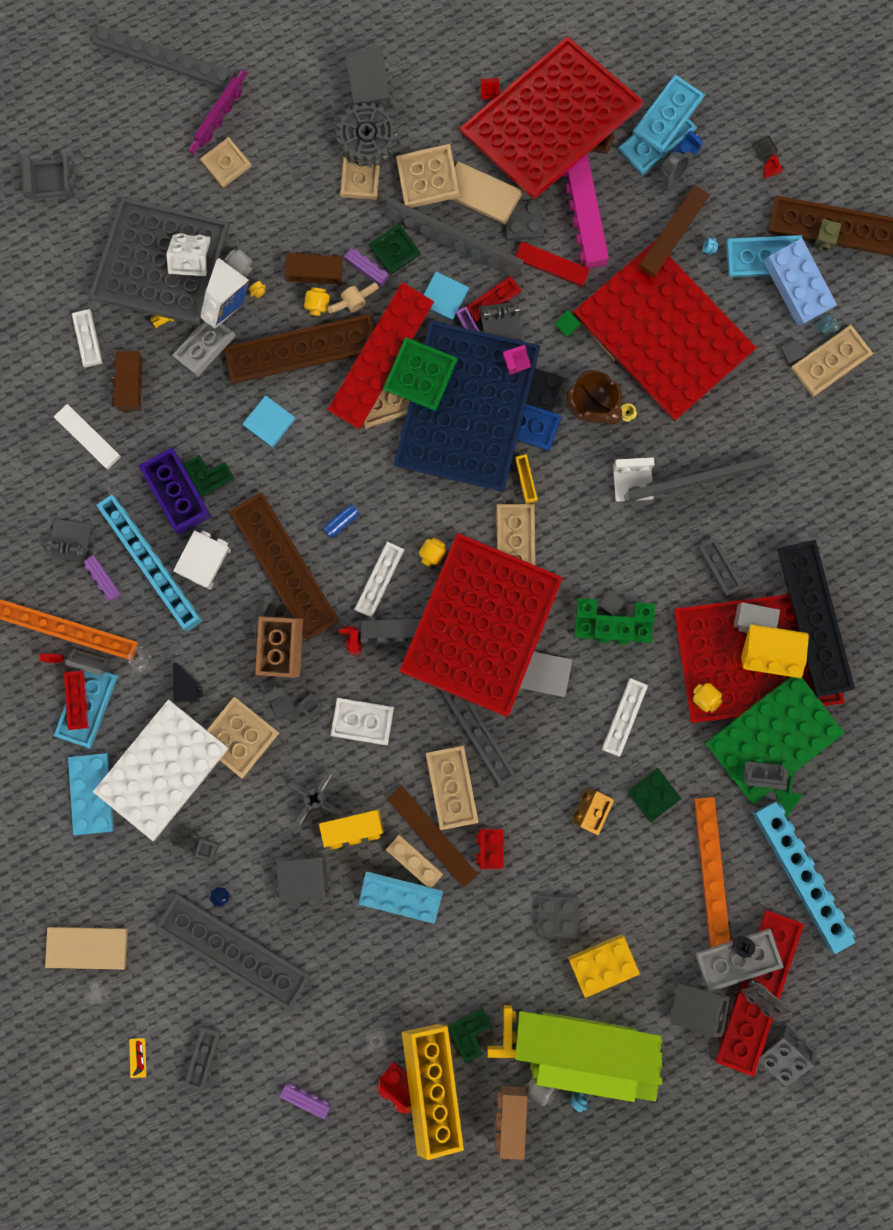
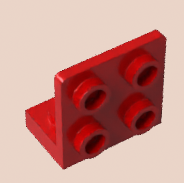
(394, 1086)

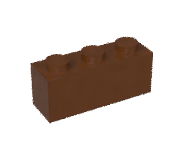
(313, 268)
(127, 380)

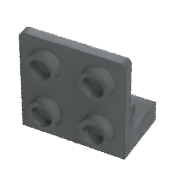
(788, 1057)

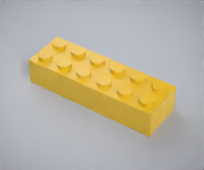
(432, 1091)

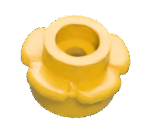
(257, 289)

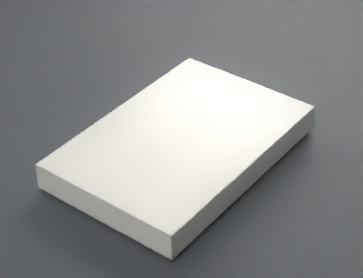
(362, 721)

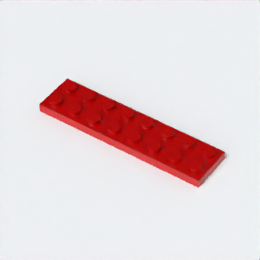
(378, 356)
(747, 1025)

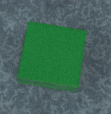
(568, 323)

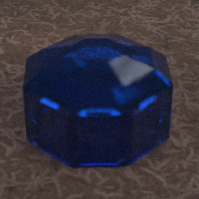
(220, 896)

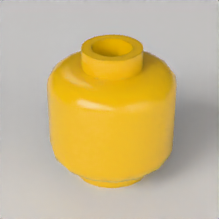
(316, 301)
(432, 552)
(707, 697)

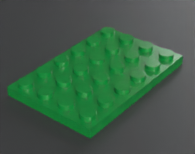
(779, 729)

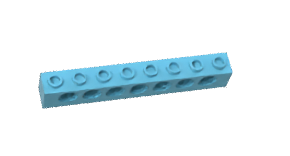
(149, 563)
(844, 936)

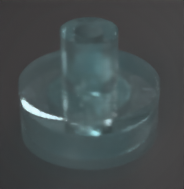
(830, 324)

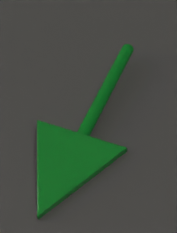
(787, 798)

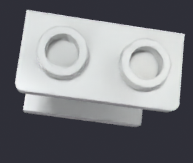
(202, 559)

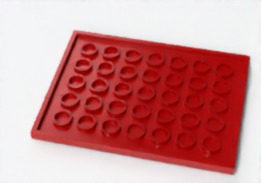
(551, 117)
(664, 333)
(481, 625)
(713, 652)

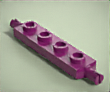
(215, 117)

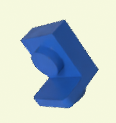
(690, 143)

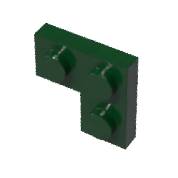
(208, 480)
(464, 1033)

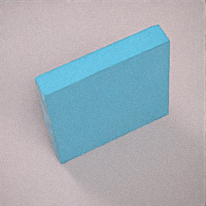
(446, 294)
(269, 421)

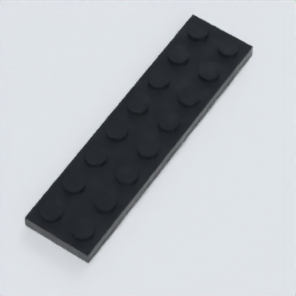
(817, 617)

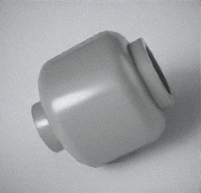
(239, 261)
(540, 1094)

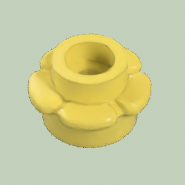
(632, 412)

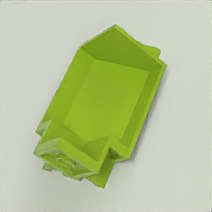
(590, 1056)

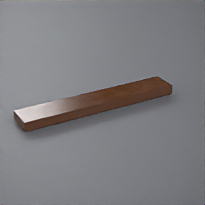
(674, 231)
(432, 836)

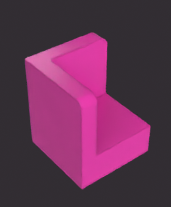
(516, 359)

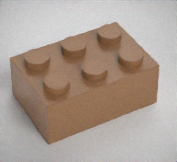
(279, 646)
(511, 1122)

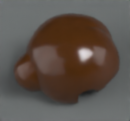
(595, 398)

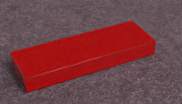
(498, 295)
(76, 700)

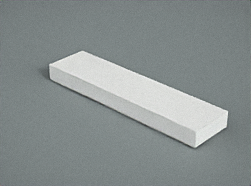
(87, 436)
(379, 579)
(624, 717)

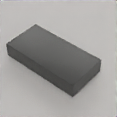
(88, 662)

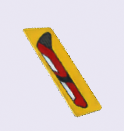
(137, 1058)

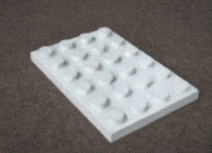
(161, 770)

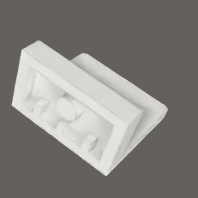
(188, 255)
(630, 474)

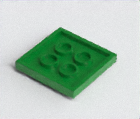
(420, 374)

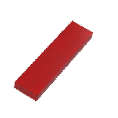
(552, 264)

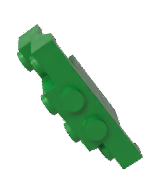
(614, 628)

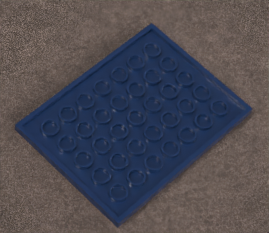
(479, 413)

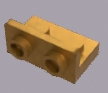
(592, 811)

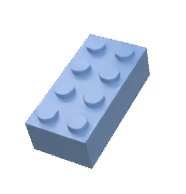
(799, 282)

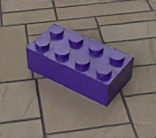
(175, 491)

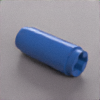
(341, 521)

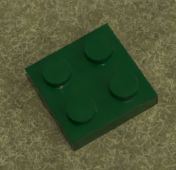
(394, 249)
(654, 795)

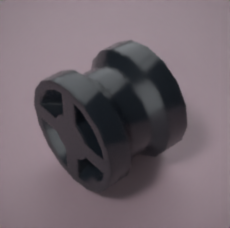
(739, 946)

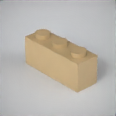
(414, 861)

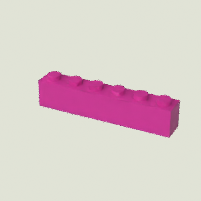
(586, 215)

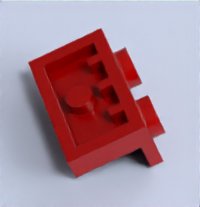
(353, 643)
(491, 849)

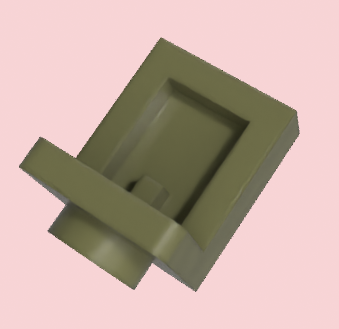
(827, 235)

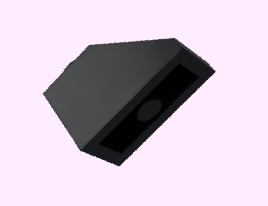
(185, 686)

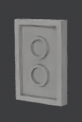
(203, 347)

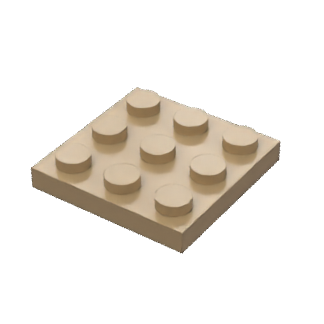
(428, 176)
(243, 734)

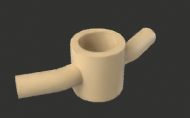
(353, 298)

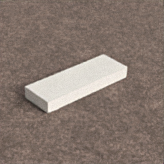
(87, 338)

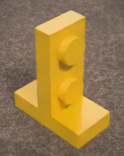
(509, 1037)

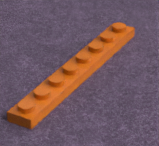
(67, 630)
(712, 871)

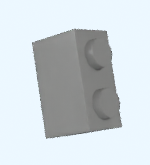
(756, 615)

